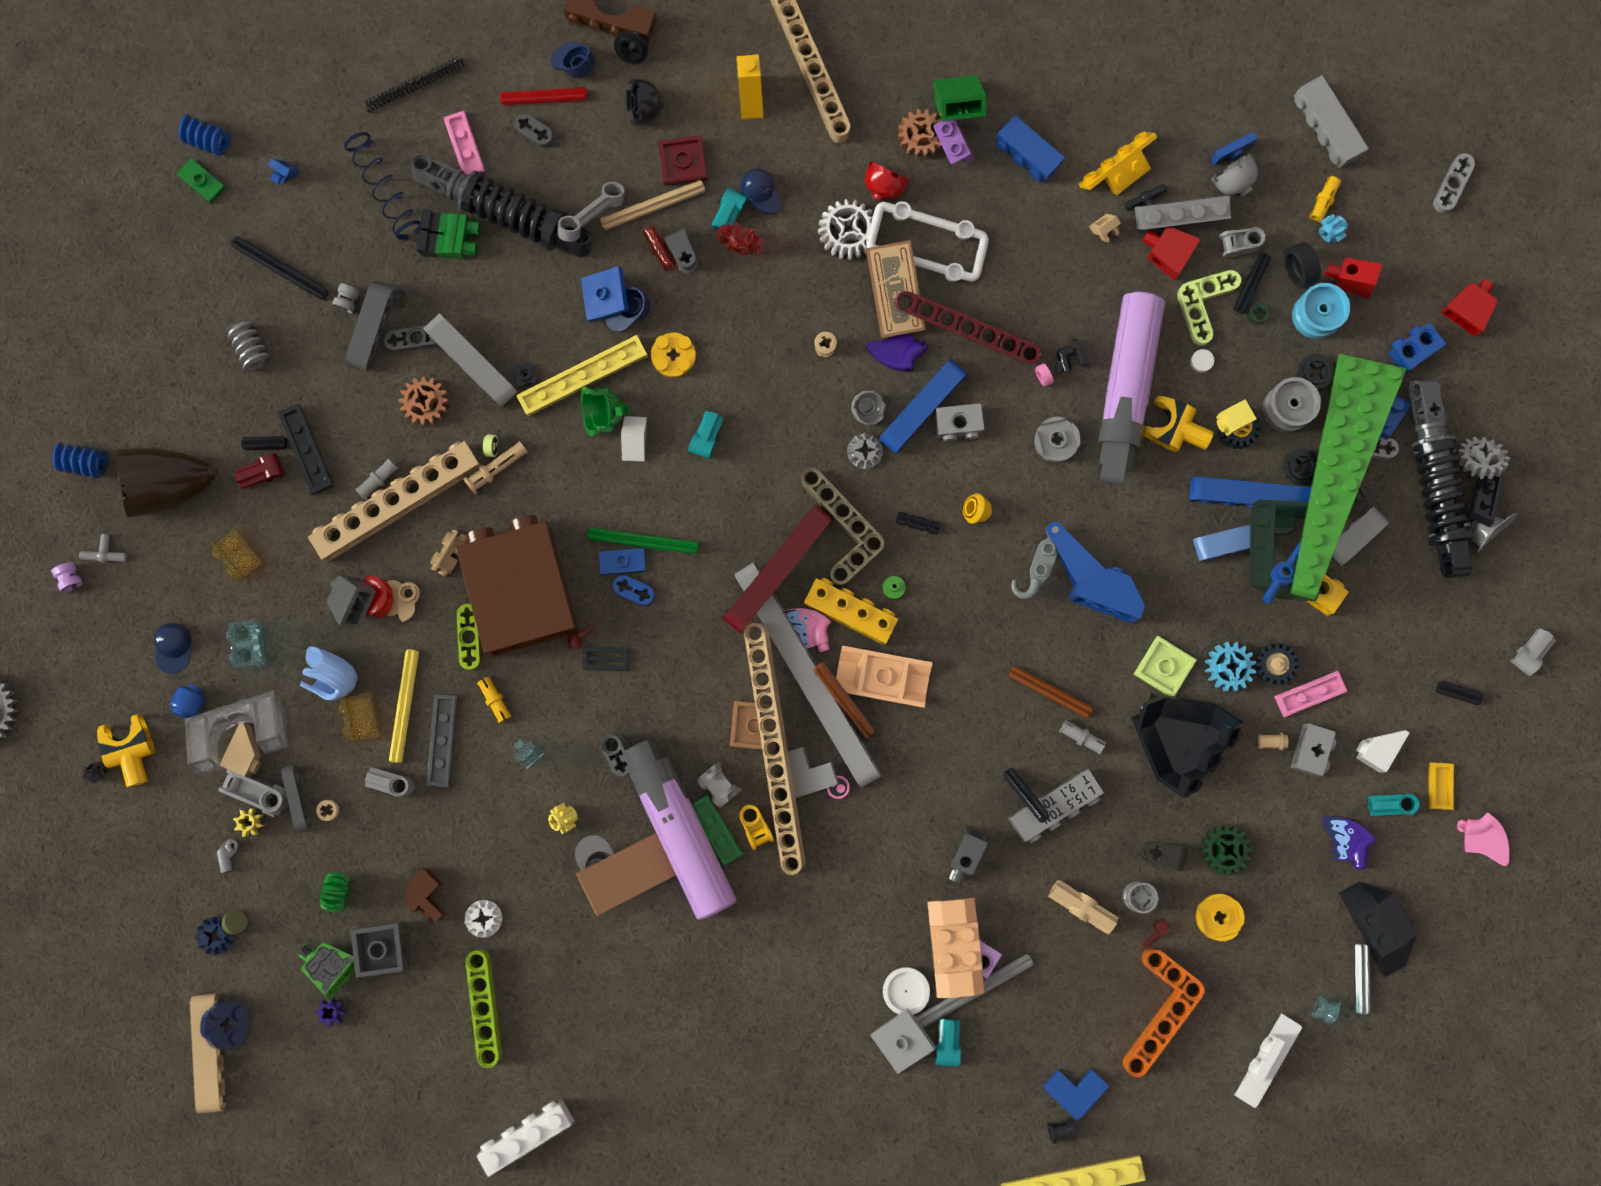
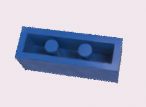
(1029, 149)

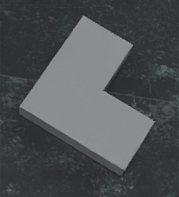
(808, 779)

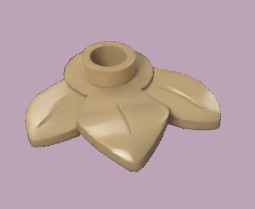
(401, 604)

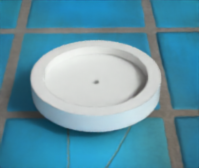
(910, 980)

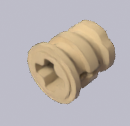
(828, 338)

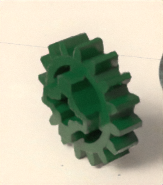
(1234, 842)

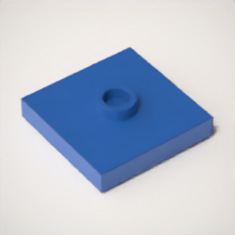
(604, 294)

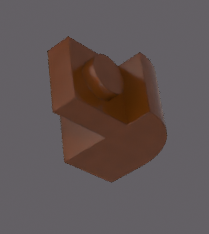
(418, 894)

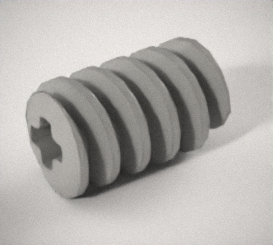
(247, 346)

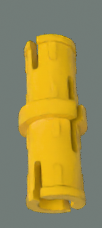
(1325, 199)
(494, 699)

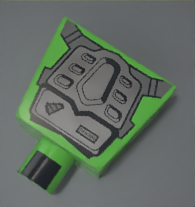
(327, 968)

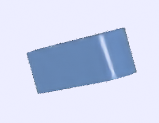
(1222, 543)

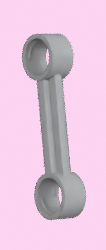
(590, 211)

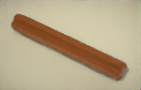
(1050, 691)
(844, 700)

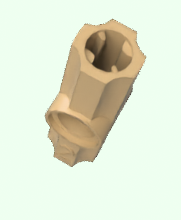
(1083, 907)

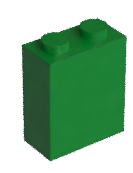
(959, 98)

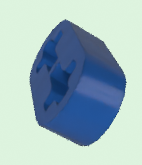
(630, 595)

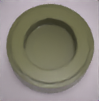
(234, 922)

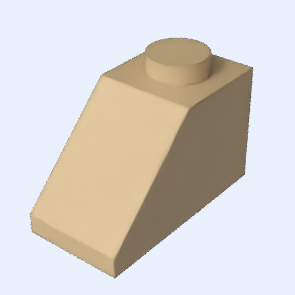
(243, 752)

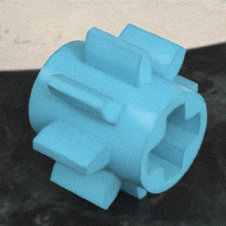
(1333, 228)

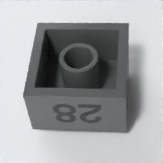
(380, 949)

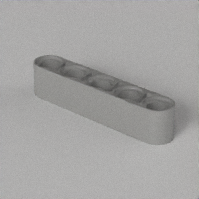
(470, 360)

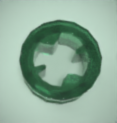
(1263, 310)

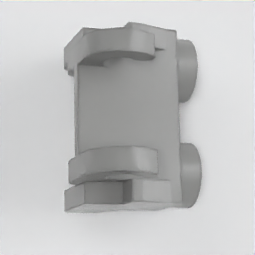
(718, 785)

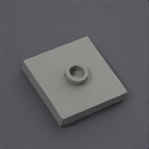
(903, 1041)

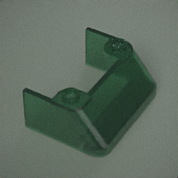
(1266, 521)

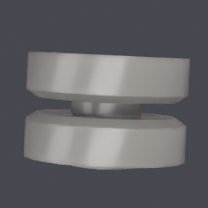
(1303, 408)

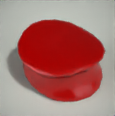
(382, 599)

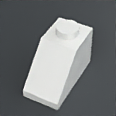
(1381, 750)

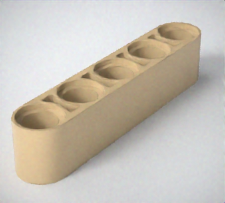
(207, 1061)

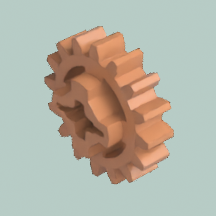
(916, 124)
(432, 398)

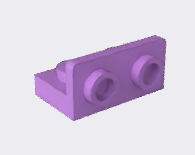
(953, 142)

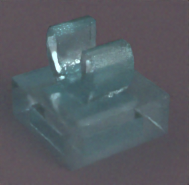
(527, 753)

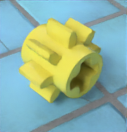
(563, 818)
(255, 819)

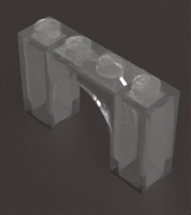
(208, 728)

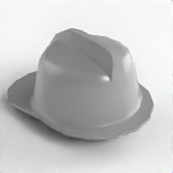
(1484, 534)
(591, 850)

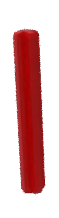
(543, 96)

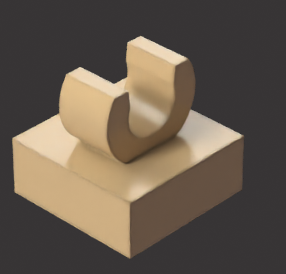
(1104, 225)

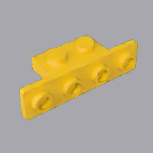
(1123, 167)

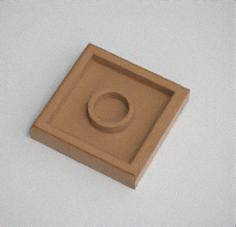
(745, 726)

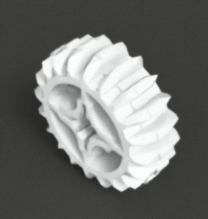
(834, 218)

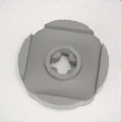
(1064, 429)

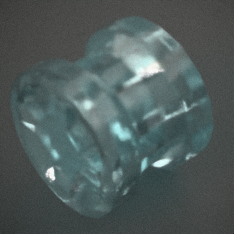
(1325, 1010)

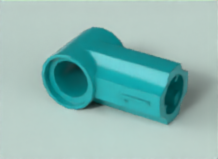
(731, 207)
(705, 438)
(1391, 804)
(948, 1043)

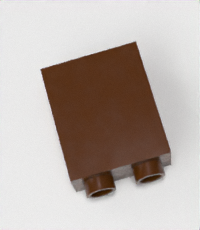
(516, 586)

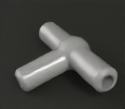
(103, 554)

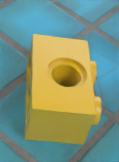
(1331, 598)

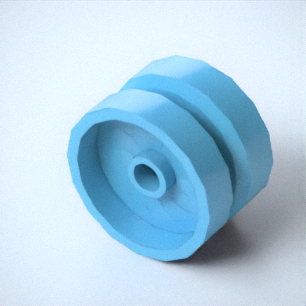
(1321, 311)

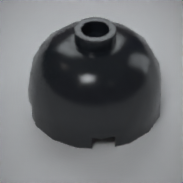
(645, 99)

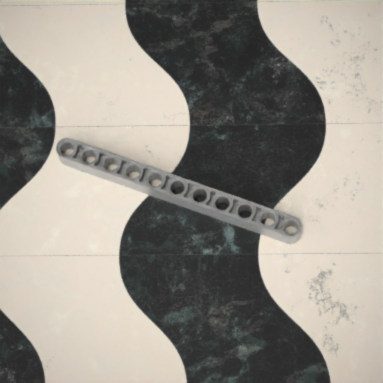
(802, 667)

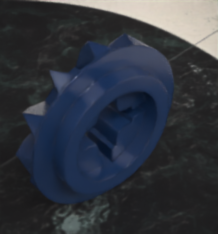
(204, 938)

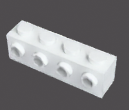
(524, 1138)

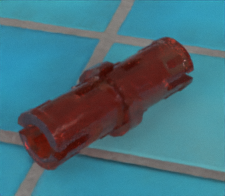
(659, 248)

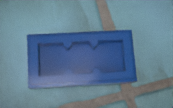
(1234, 149)
(622, 561)

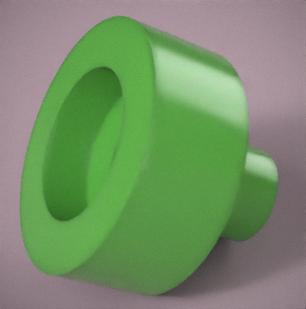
(889, 591)

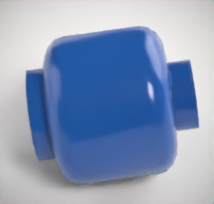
(187, 701)

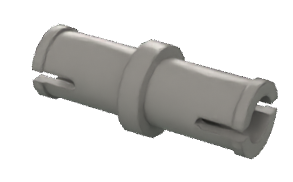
(377, 479)
(1082, 737)

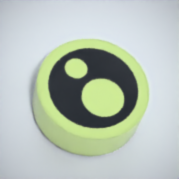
(490, 445)

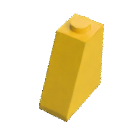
(750, 86)

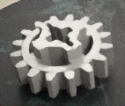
(1483, 458)

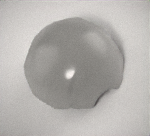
(864, 401)

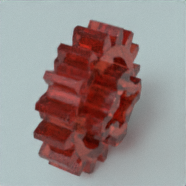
(740, 239)

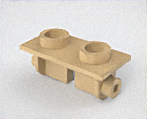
(443, 559)

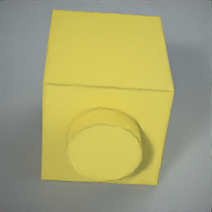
(1235, 418)

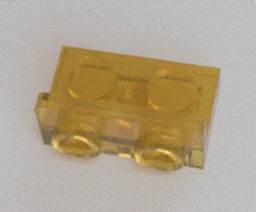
(237, 555)
(359, 717)

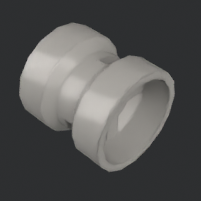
(346, 298)

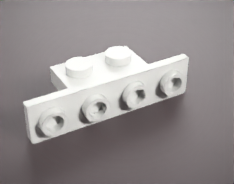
(1267, 1062)

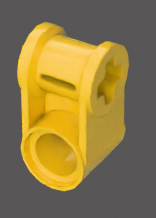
(756, 828)

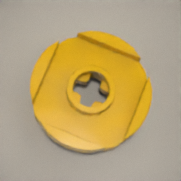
(663, 363)
(1226, 905)

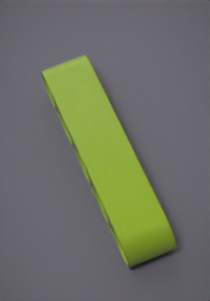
(479, 1019)

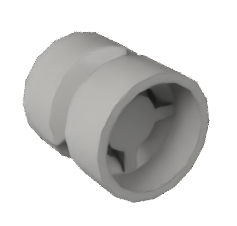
(1140, 897)

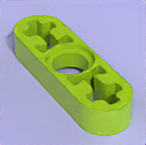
(464, 654)

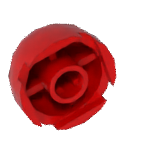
(884, 182)

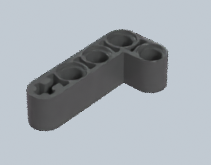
(372, 323)

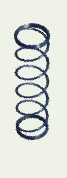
(355, 149)

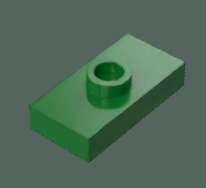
(201, 181)

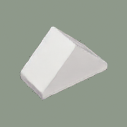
(633, 438)

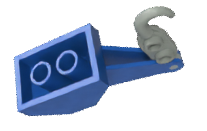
(1093, 585)

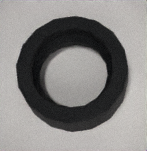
(1302, 265)

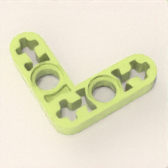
(1200, 294)

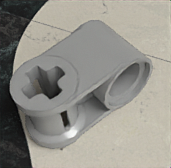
(1237, 242)

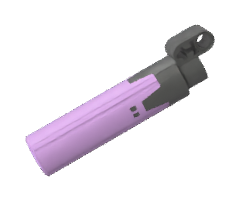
(1129, 384)
(674, 823)

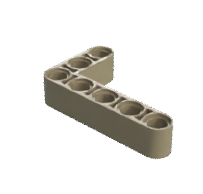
(846, 524)

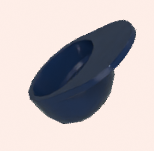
(574, 59)
(759, 189)
(638, 308)
(172, 648)

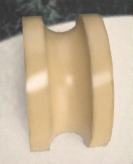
(319, 812)

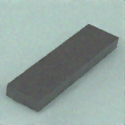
(442, 740)

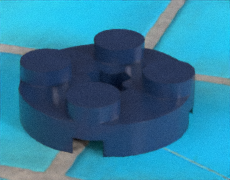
(238, 1025)

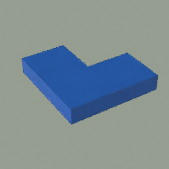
(1077, 1098)

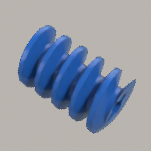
(204, 136)
(79, 461)

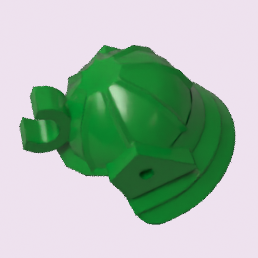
(601, 409)

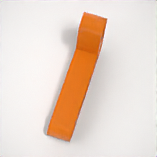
(1166, 1013)

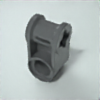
(680, 249)

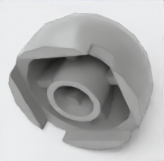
(1237, 177)

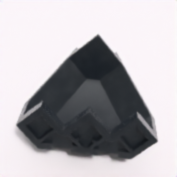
(1184, 739)

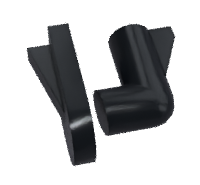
(1063, 360)

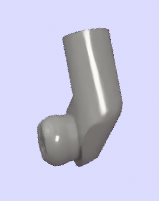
(225, 854)

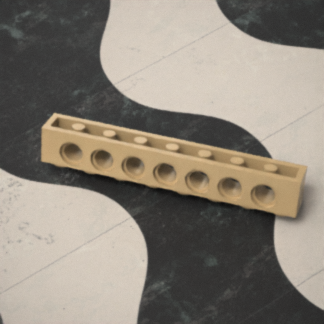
(322, 535)

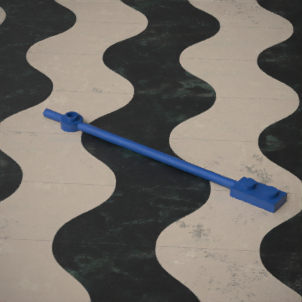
(1279, 579)

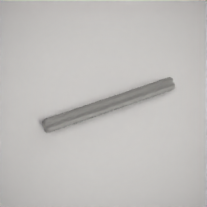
(994, 979)

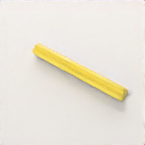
(404, 706)

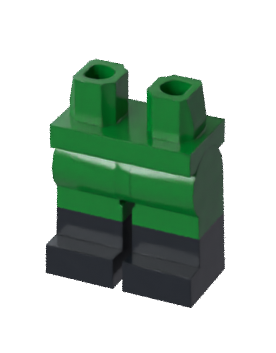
(447, 235)

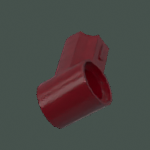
(265, 470)

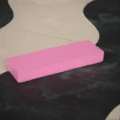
(464, 143)
(1310, 693)

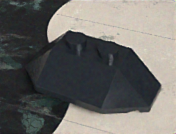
(1381, 924)

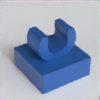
(282, 171)

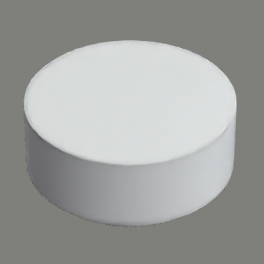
(1202, 361)

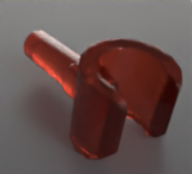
(574, 640)
(1161, 929)

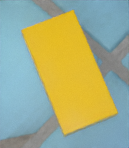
(1441, 786)

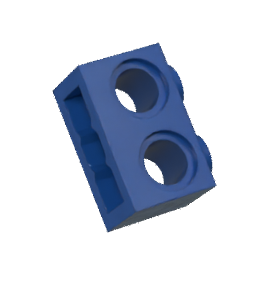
(1416, 349)

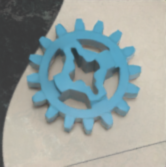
(1229, 658)

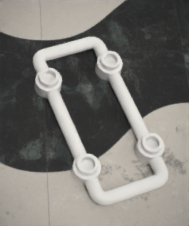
(963, 231)

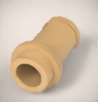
(1273, 741)

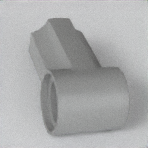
(1531, 654)
(388, 782)

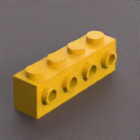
(850, 611)

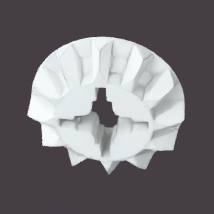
(489, 909)

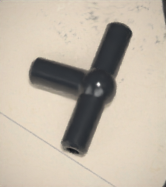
(1146, 197)

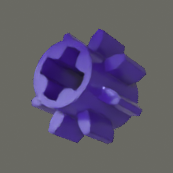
(336, 1014)

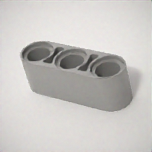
(1359, 534)

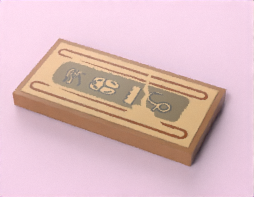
(893, 272)

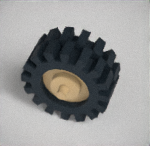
(1277, 663)

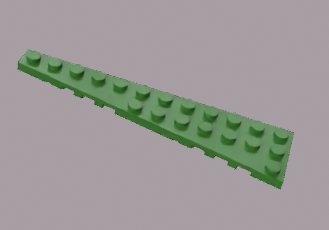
(1352, 426)

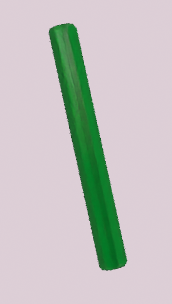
(641, 540)

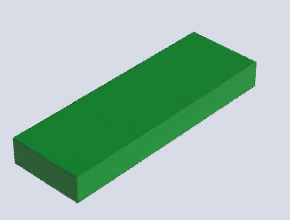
(716, 831)

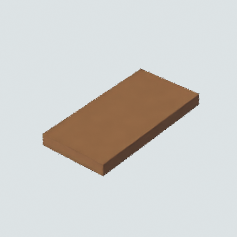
(625, 874)

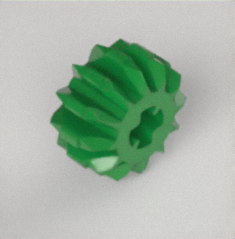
(335, 892)

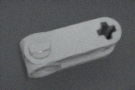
(255, 793)

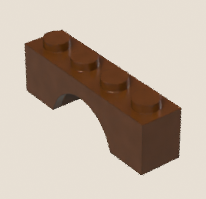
(635, 20)

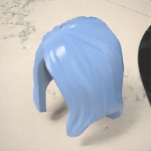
(333, 674)

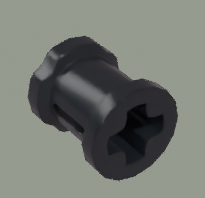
(1061, 1131)

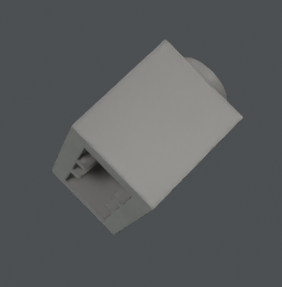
(1305, 759)

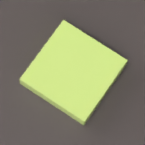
(1165, 666)

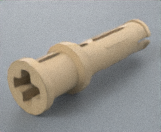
(483, 475)

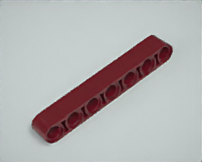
(978, 329)
(777, 568)

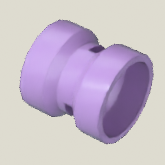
(66, 575)

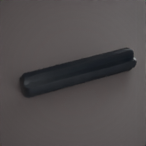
(1252, 282)
(1026, 795)

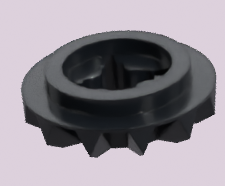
(622, 48)
(1316, 361)
(1300, 456)

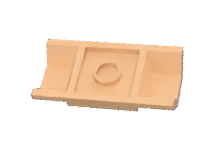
(883, 676)
(956, 948)

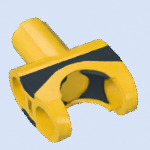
(1179, 427)
(128, 751)

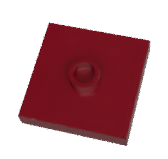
(682, 160)

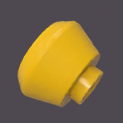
(977, 509)

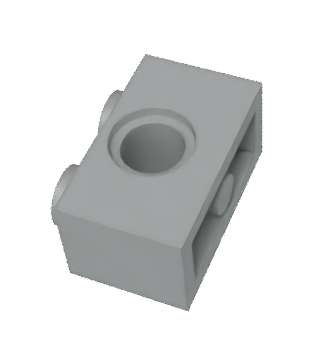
(971, 416)

